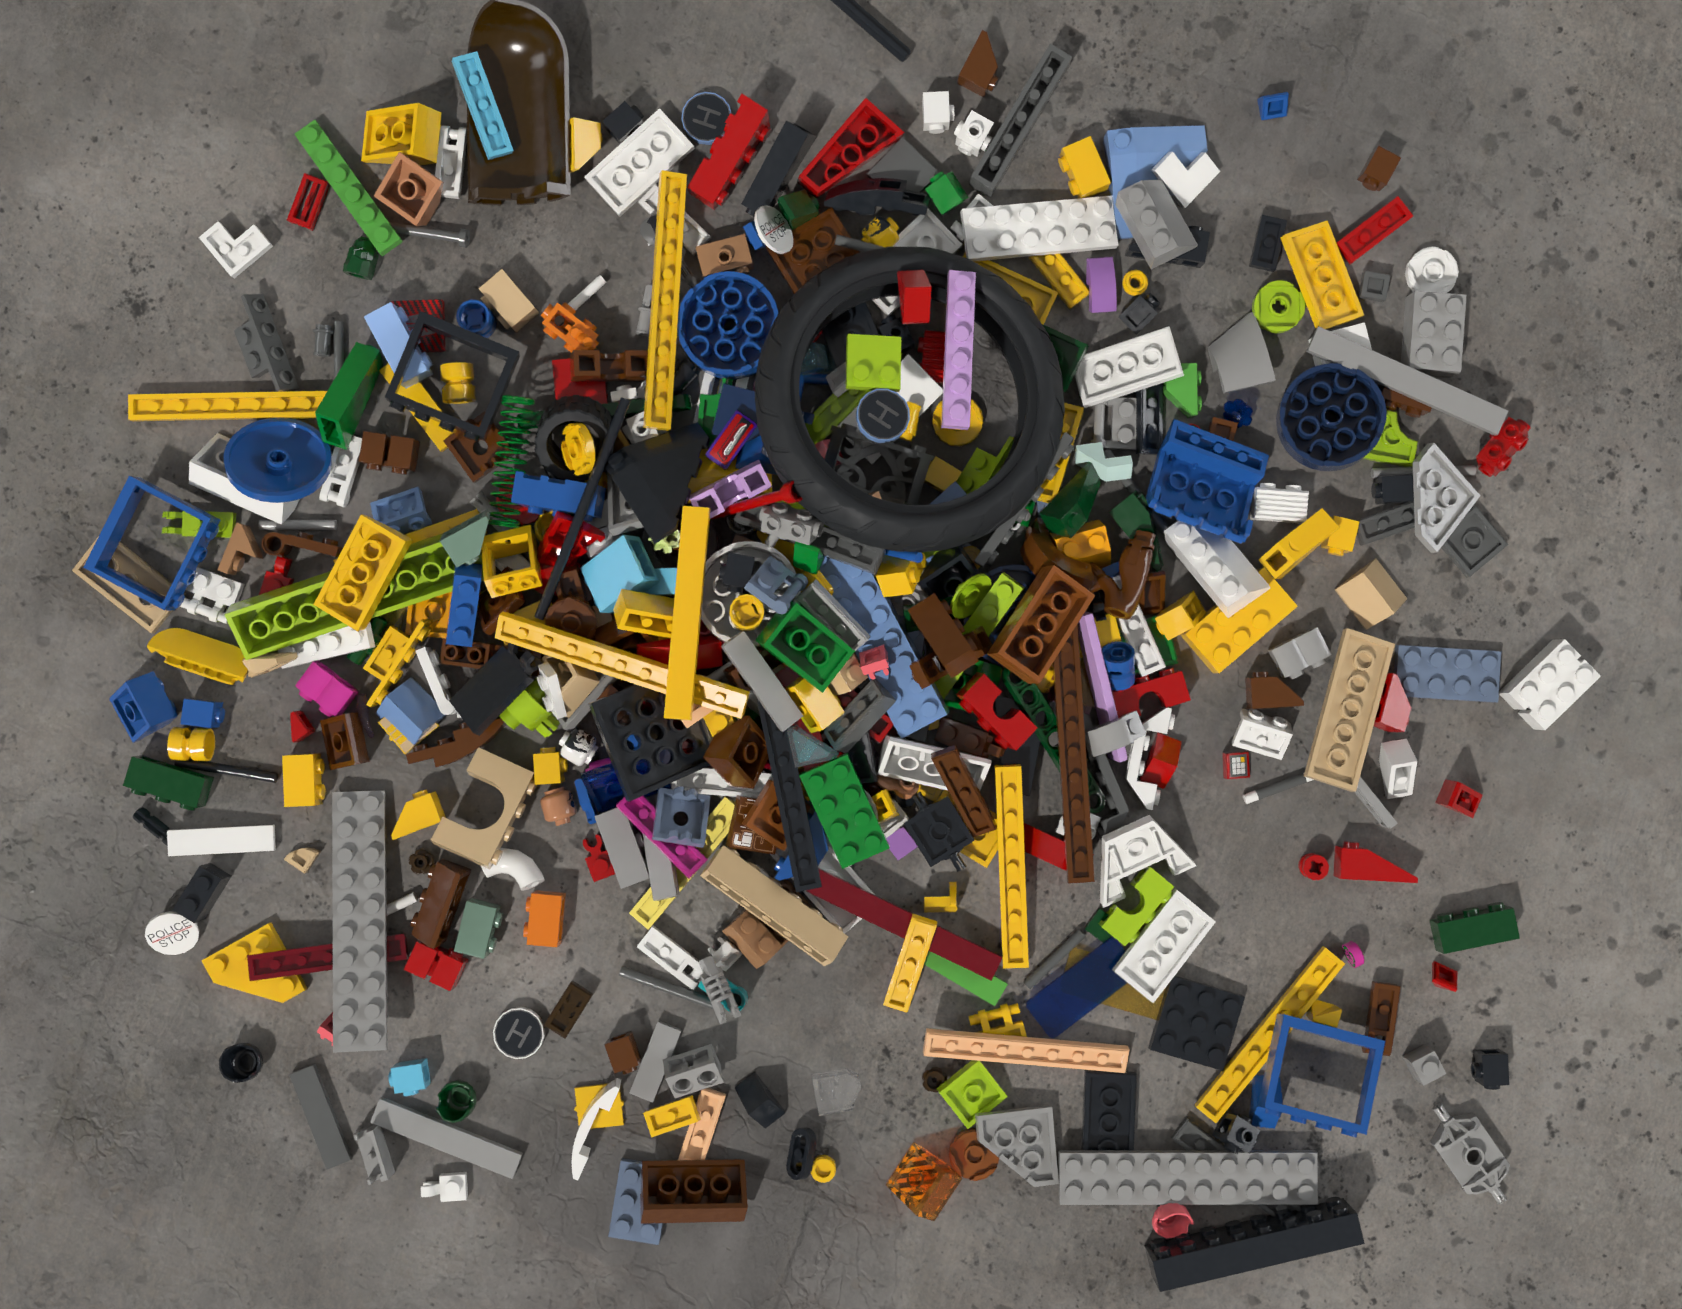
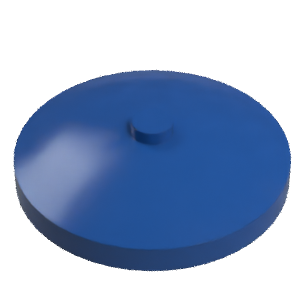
(277, 460)

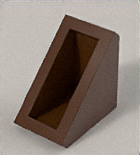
(1154, 594)

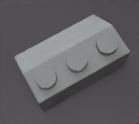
(1154, 221)

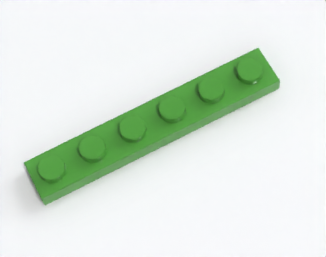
(348, 188)

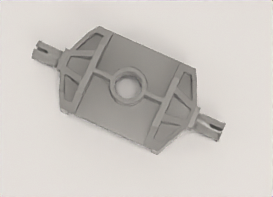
(1453, 1142)

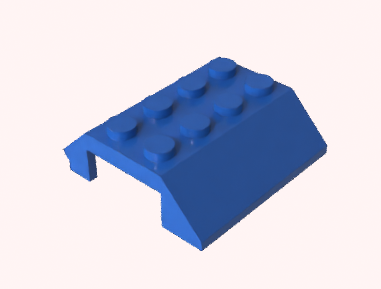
(1206, 481)

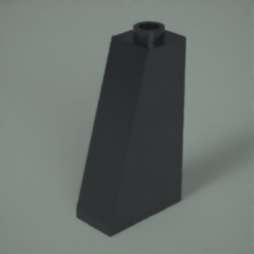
(779, 167)
(1027, 752)

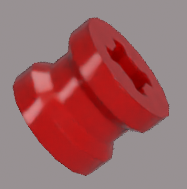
(1309, 862)

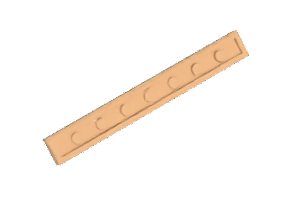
(1025, 1050)

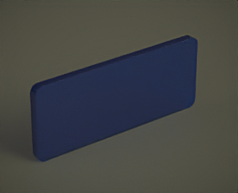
(1078, 989)

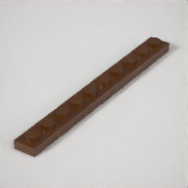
(1073, 762)

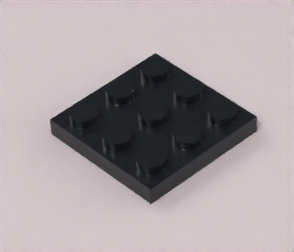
(1196, 1022)

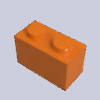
(545, 918)

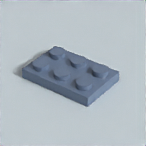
(626, 1209)

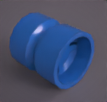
(476, 318)
(1119, 663)

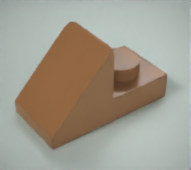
(240, 542)

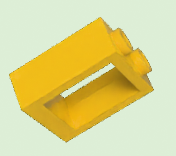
(496, 547)

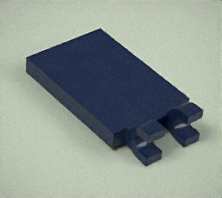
(743, 400)

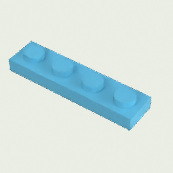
(482, 105)

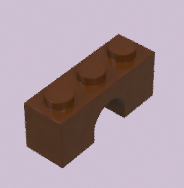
(595, 366)

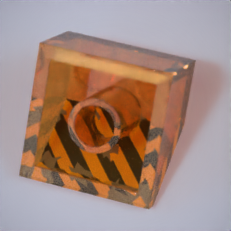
(923, 1182)

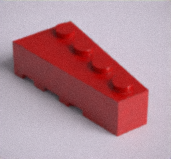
(852, 146)
(730, 153)

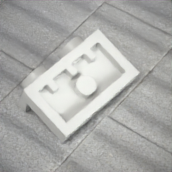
(1262, 733)

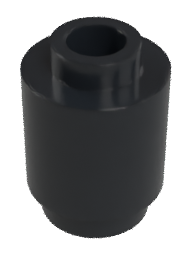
(683, 375)

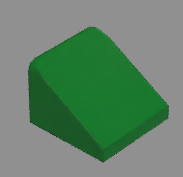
(807, 557)

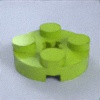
(1288, 296)

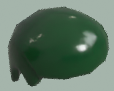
(456, 1101)

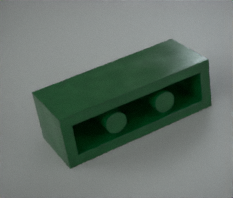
(168, 782)
(1474, 928)

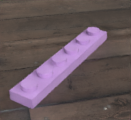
(958, 350)

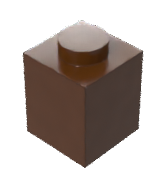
(1378, 169)
(623, 1053)

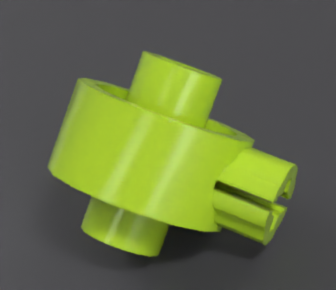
(530, 711)

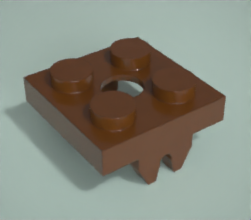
(477, 465)

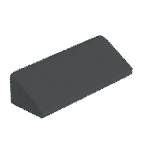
(859, 716)

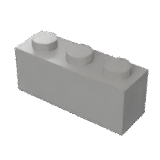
(623, 847)

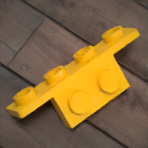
(390, 657)

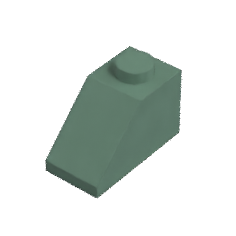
(465, 540)

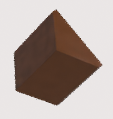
(344, 741)

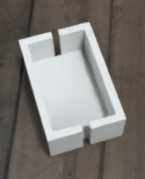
(1549, 684)

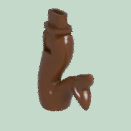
(1133, 571)

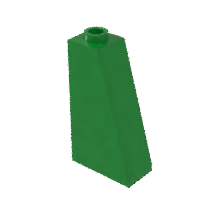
(348, 395)

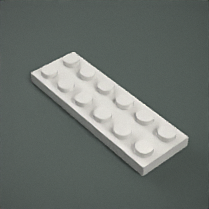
(1039, 228)

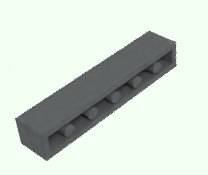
(1020, 120)

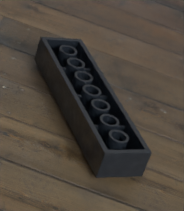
(1253, 1244)

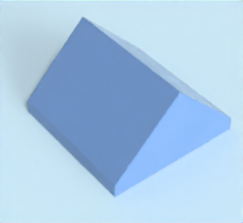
(410, 710)

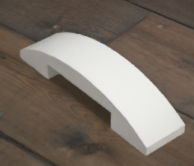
(603, 1100)

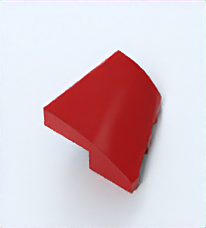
(555, 536)

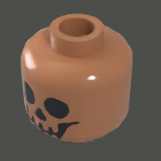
(558, 806)

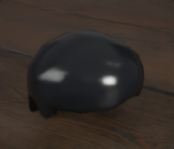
(240, 1062)

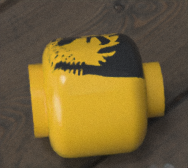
(881, 232)

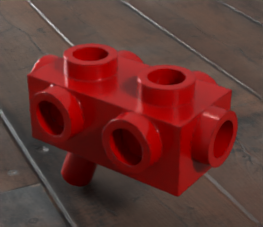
(1501, 447)

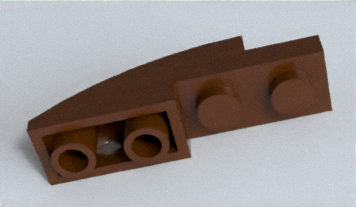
(473, 656)
(464, 745)

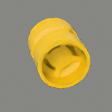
(458, 386)
(746, 612)
(187, 743)

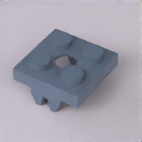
(689, 802)

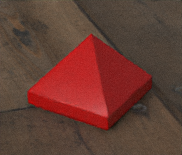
(1444, 977)

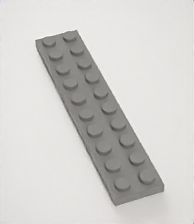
(359, 921)
(1188, 1177)

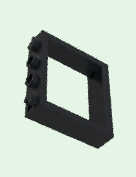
(470, 339)

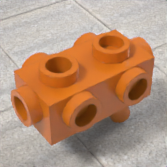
(576, 333)

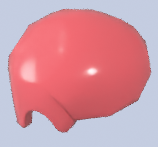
(1171, 1220)

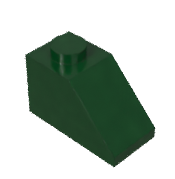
(798, 208)

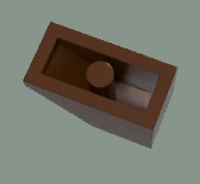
(980, 68)
(1269, 692)

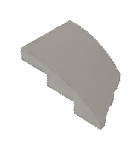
(1242, 356)

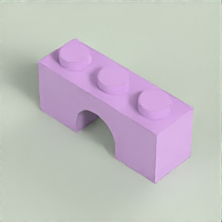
(736, 486)

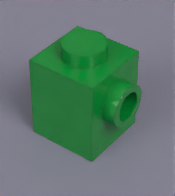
(946, 192)

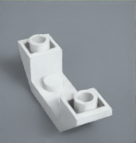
(1147, 791)

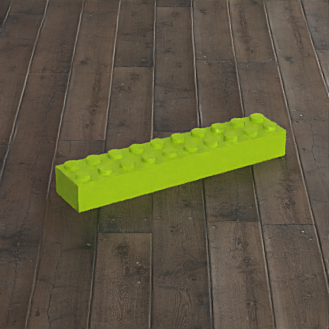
(289, 616)

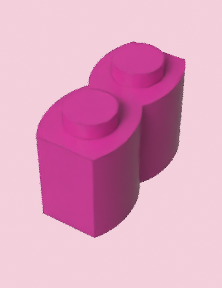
(326, 688)

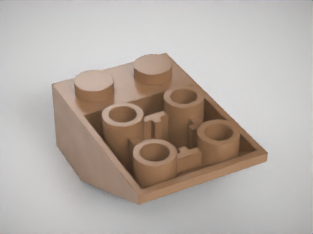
(754, 937)

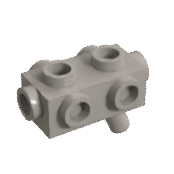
(786, 523)

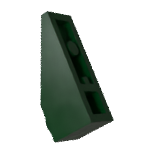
(1073, 503)
(1135, 515)

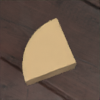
(303, 858)

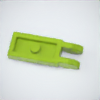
(191, 524)

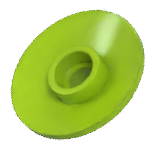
(970, 595)

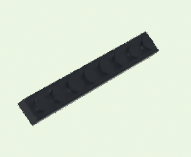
(791, 805)

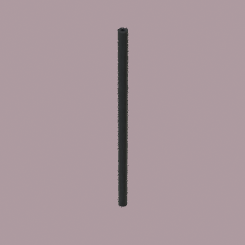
(582, 508)

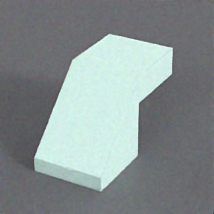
(1107, 469)

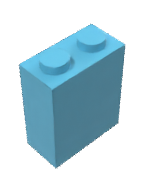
(616, 568)

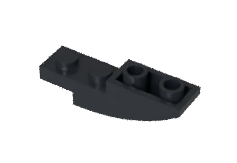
(867, 194)

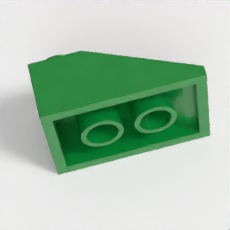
(805, 646)

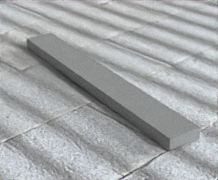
(1408, 381)

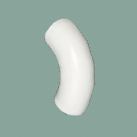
(518, 866)

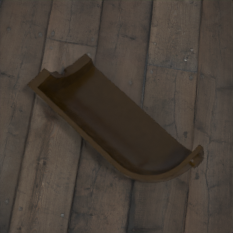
(530, 84)

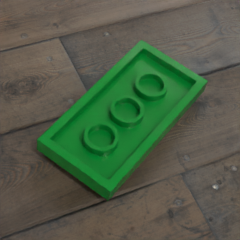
(844, 810)

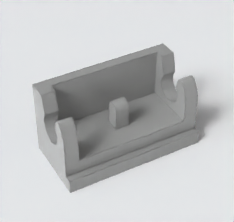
(375, 1153)

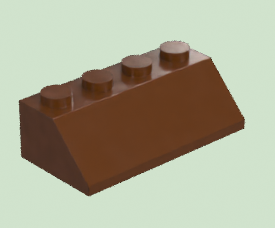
(693, 1191)

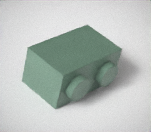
(478, 928)

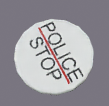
(773, 229)
(171, 933)

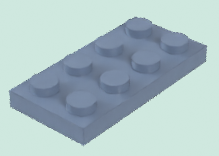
(1448, 673)

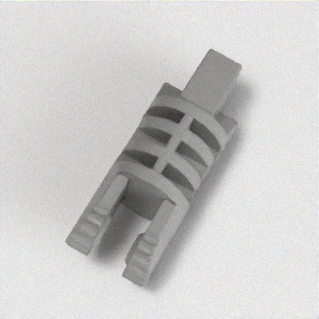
(717, 989)

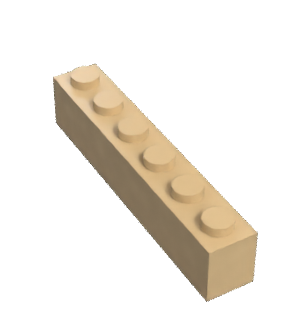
(774, 905)

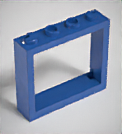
(116, 526)
(1273, 1067)

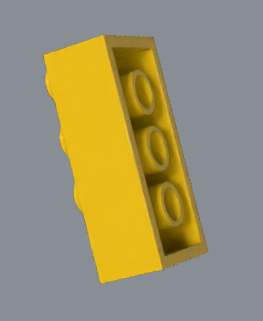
(1223, 639)

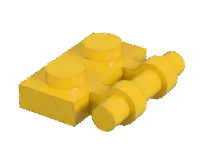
(1005, 1011)

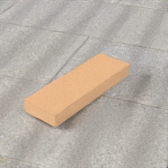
(700, 1133)

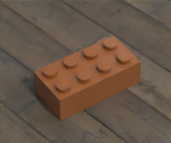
(1041, 624)

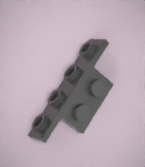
(263, 346)

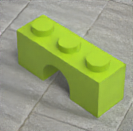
(1153, 891)

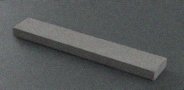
(446, 1137)

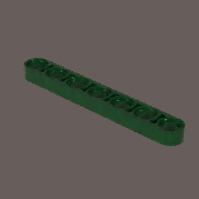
(680, 403)
(1045, 730)

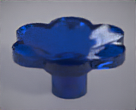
(1238, 412)

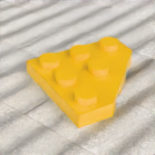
(230, 967)

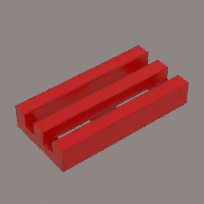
(292, 217)

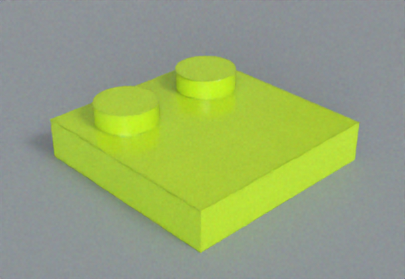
(873, 362)
(971, 1092)

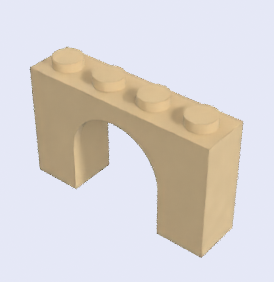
(484, 844)

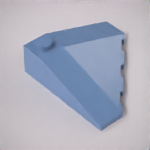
(1136, 150)

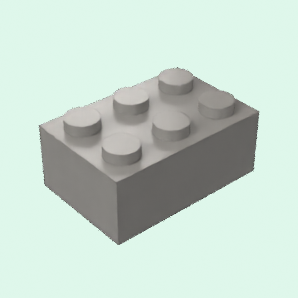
(1434, 332)

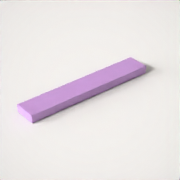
(1098, 677)

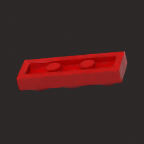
(1374, 230)

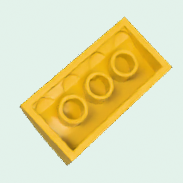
(363, 572)

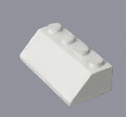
(209, 474)
(1216, 566)
(913, 763)

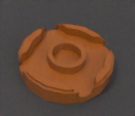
(970, 1157)

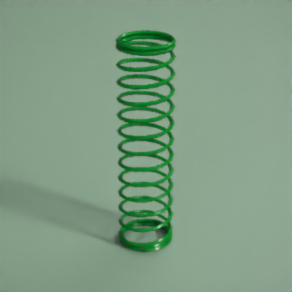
(519, 400)

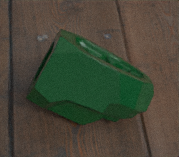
(361, 259)

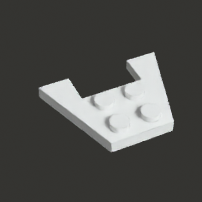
(1134, 849)

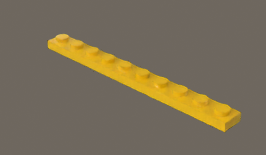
(665, 300)
(614, 662)

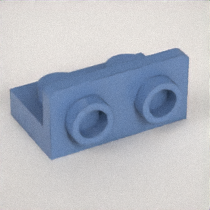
(402, 511)

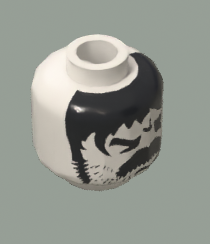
(578, 747)

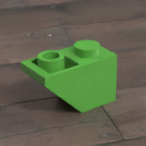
(1183, 390)

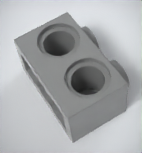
(693, 1071)

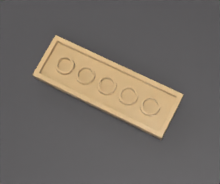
(1349, 710)

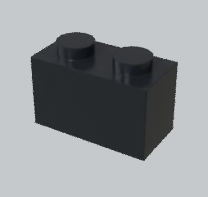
(202, 892)

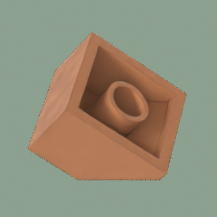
(410, 190)

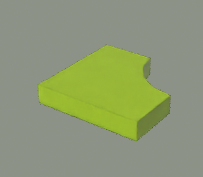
(1393, 445)

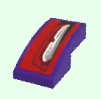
(731, 440)

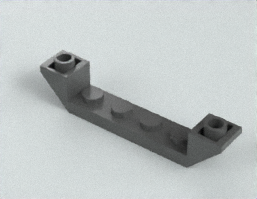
(1105, 777)

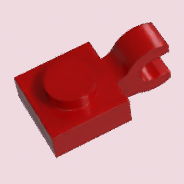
(279, 577)

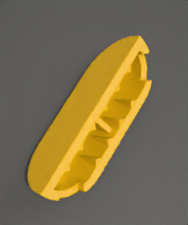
(200, 655)

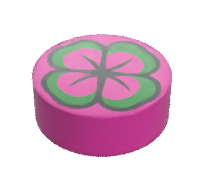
(1353, 954)

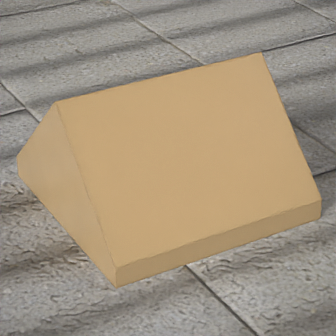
(1371, 594)

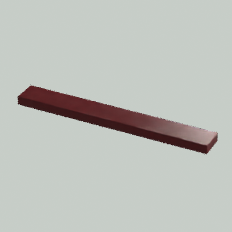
(896, 920)

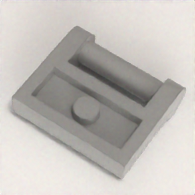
(1122, 424)

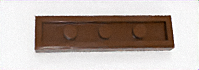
(963, 791)

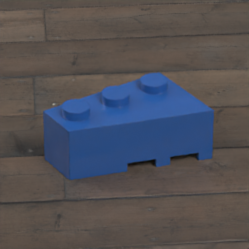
(554, 495)

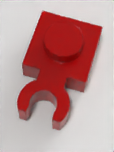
(599, 861)

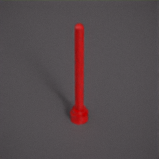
(785, 494)

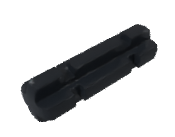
(152, 824)

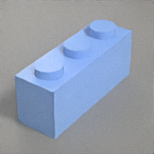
(392, 335)

